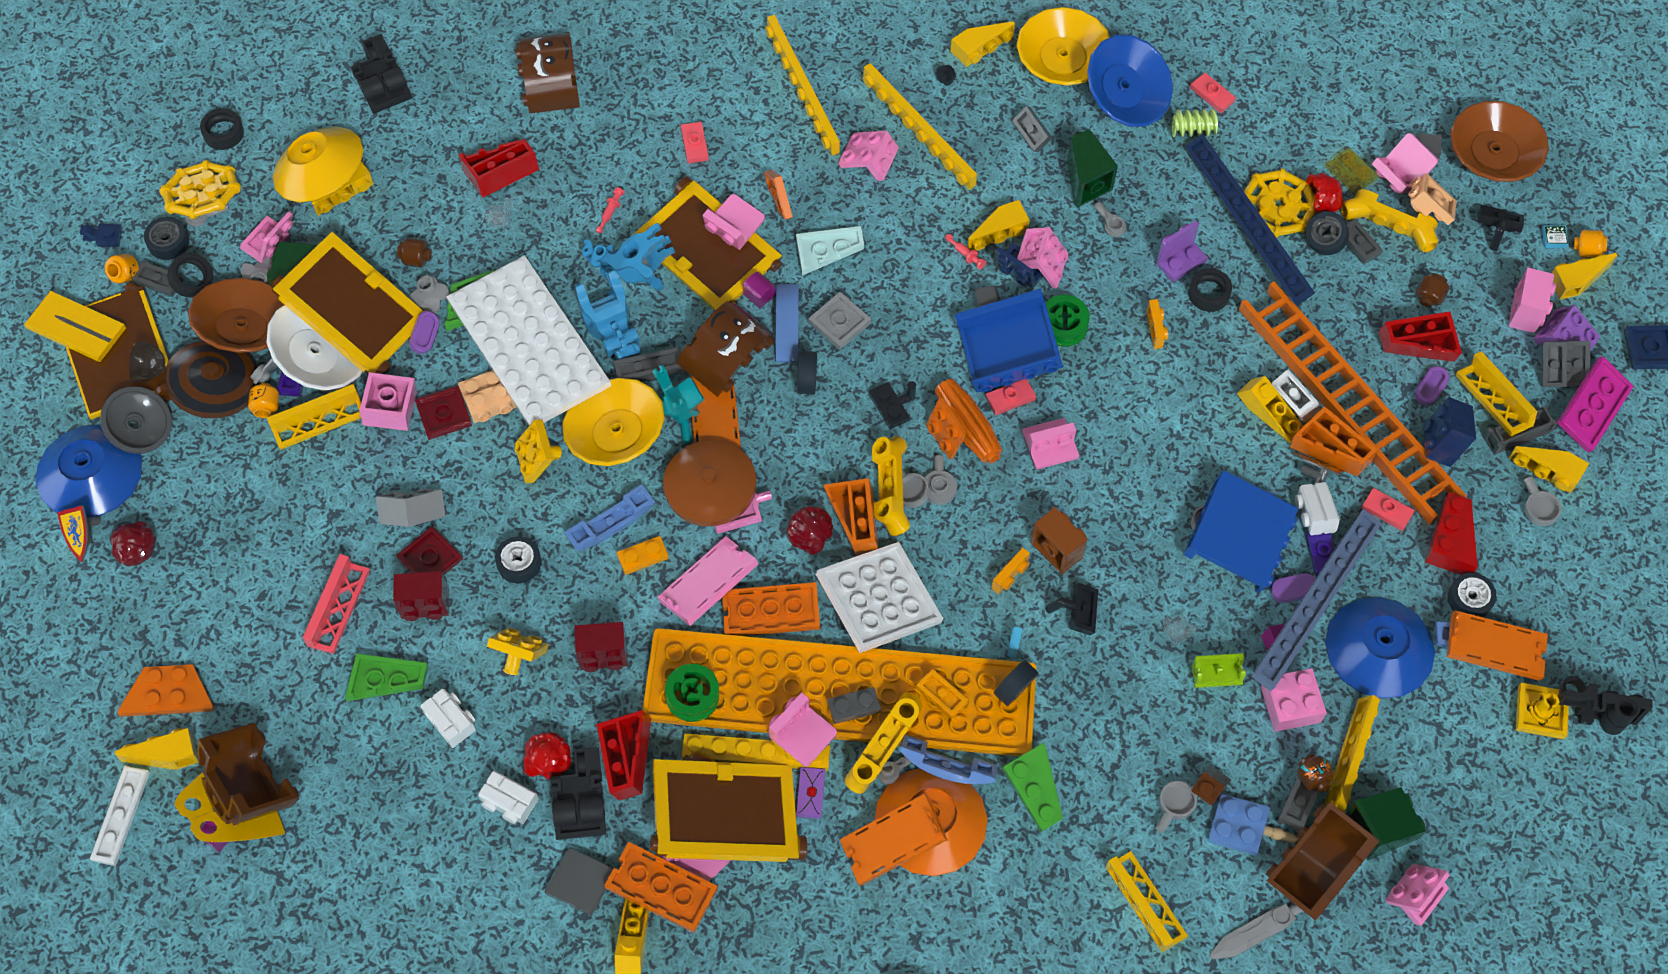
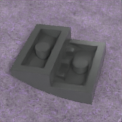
(1565, 363)
(579, 882)

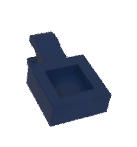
(105, 236)

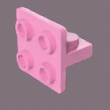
(1051, 443)
(1419, 891)

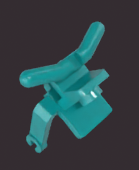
(679, 401)

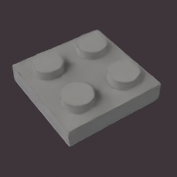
(839, 320)

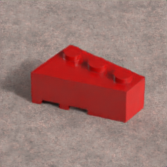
(499, 167)
(1422, 337)
(1454, 537)
(625, 753)

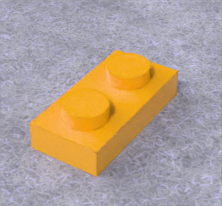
(1155, 318)
(642, 555)
(1017, 565)
(942, 694)

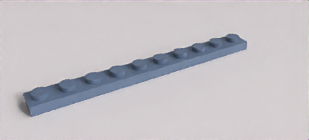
(1316, 600)

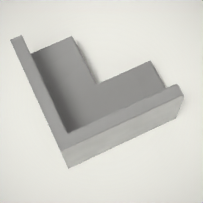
(410, 508)

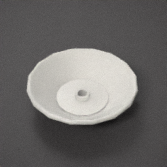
(291, 346)

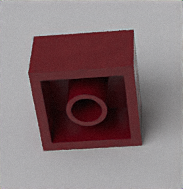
(421, 595)
(601, 646)

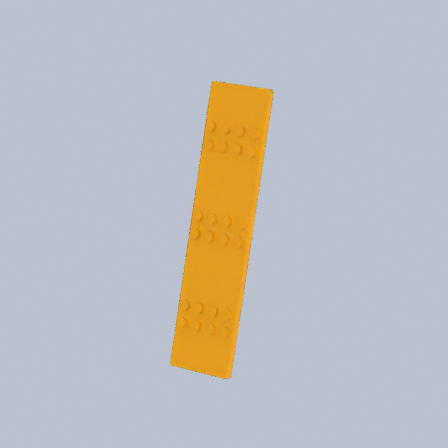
(765, 673)

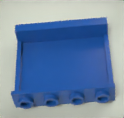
(1009, 341)
(1242, 529)

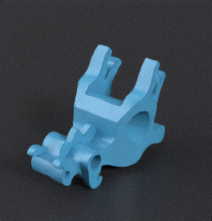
(635, 259)
(610, 319)

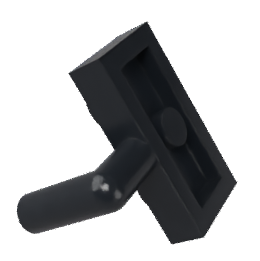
(1503, 222)
(890, 405)
(1082, 607)

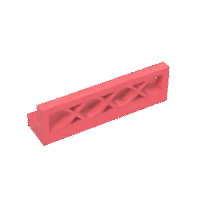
(328, 600)

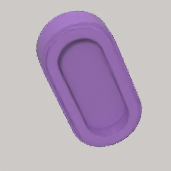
(424, 332)
(1432, 386)
(1291, 588)

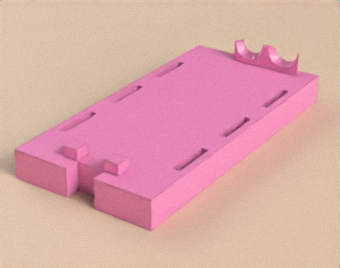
(707, 581)

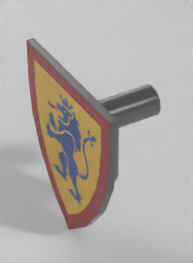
(1319, 475)
(76, 529)

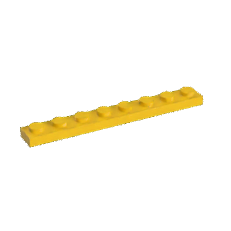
(804, 89)
(923, 130)

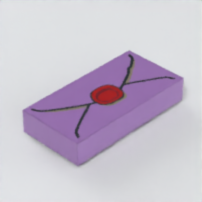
(810, 793)

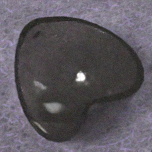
(145, 362)

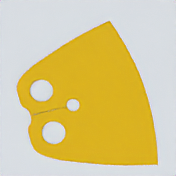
(254, 829)

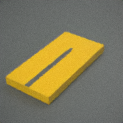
(75, 326)

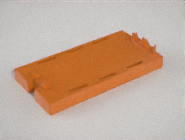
(716, 417)
(771, 611)
(1490, 641)
(892, 838)
(661, 889)

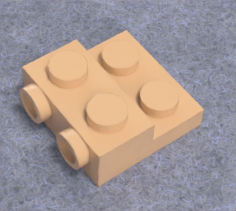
(1430, 196)
(485, 397)

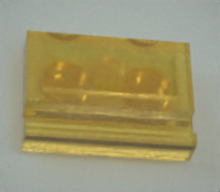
(1351, 171)

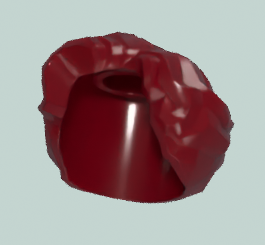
(809, 529)
(132, 543)

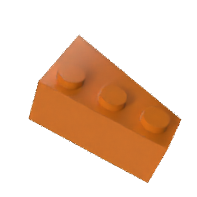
(1334, 443)
(855, 510)

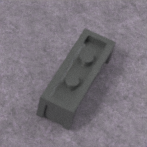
(641, 366)
(1500, 440)
(1298, 806)

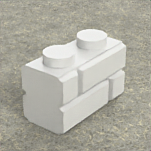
(1296, 396)
(1317, 508)
(448, 717)
(508, 798)

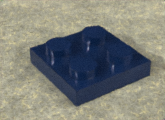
(1647, 346)

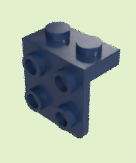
(1009, 264)

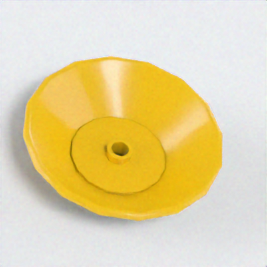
(1056, 34)
(317, 164)
(623, 407)

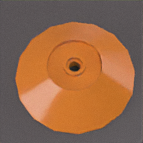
(959, 813)

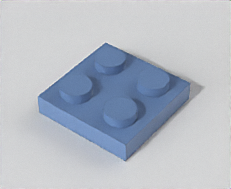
(1239, 824)

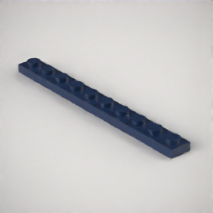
(1250, 220)

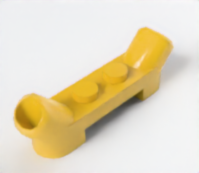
(1419, 228)
(890, 507)
(883, 743)

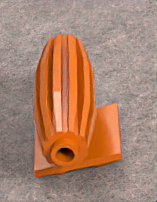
(960, 420)

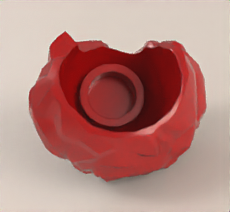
(1327, 192)
(546, 755)

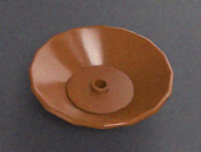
(1504, 127)
(234, 314)

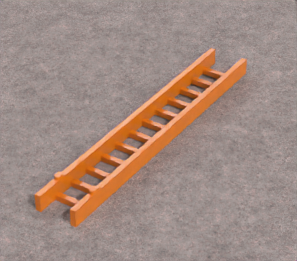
(1353, 381)

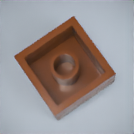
(1059, 540)

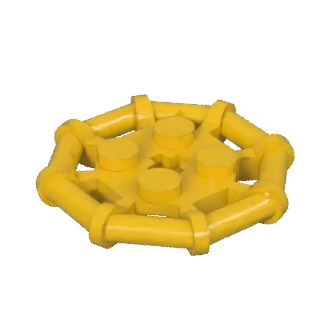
(1289, 196)
(206, 200)

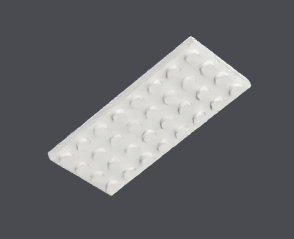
(528, 341)

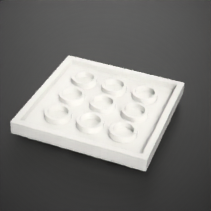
(879, 597)

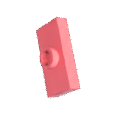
(1212, 92)
(694, 142)
(1010, 397)
(1388, 509)

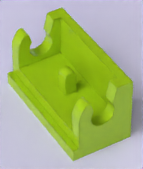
(1218, 670)

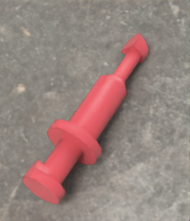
(612, 205)
(971, 256)

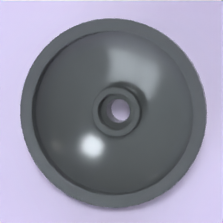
(145, 410)

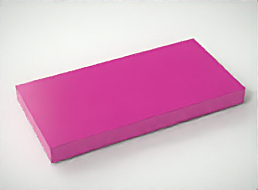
(1595, 404)

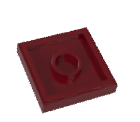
(443, 412)
(429, 553)

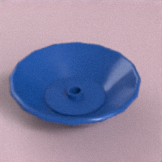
(1140, 70)
(99, 484)
(1370, 664)

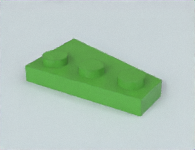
(384, 676)
(1035, 786)

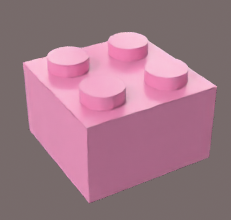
(1532, 300)
(388, 401)
(1295, 701)

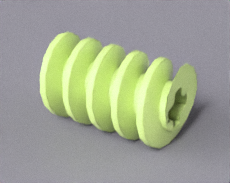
(1194, 122)

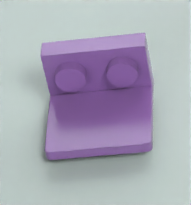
(1180, 253)
(1567, 325)

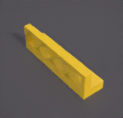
(1505, 392)
(311, 411)
(1141, 905)

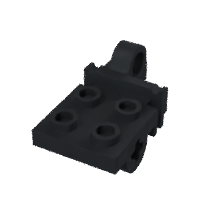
(380, 76)
(1609, 707)
(578, 800)

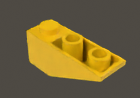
(978, 41)
(358, 183)
(1003, 223)
(1578, 276)
(1270, 407)
(1553, 465)
(168, 751)
(631, 939)

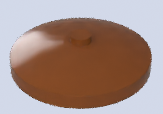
(710, 483)

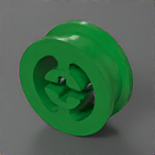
(1076, 318)
(698, 705)

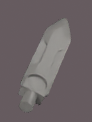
(1255, 931)

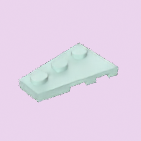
(827, 246)

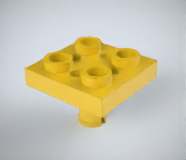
(535, 451)
(517, 648)
(1541, 711)

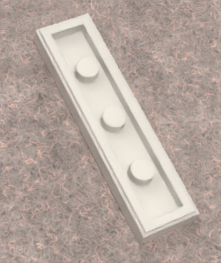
(119, 815)

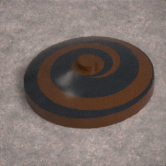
(209, 380)

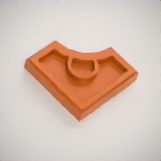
(778, 192)

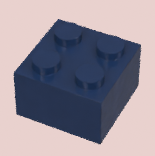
(1449, 431)

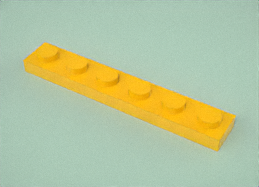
(747, 751)
(1352, 752)

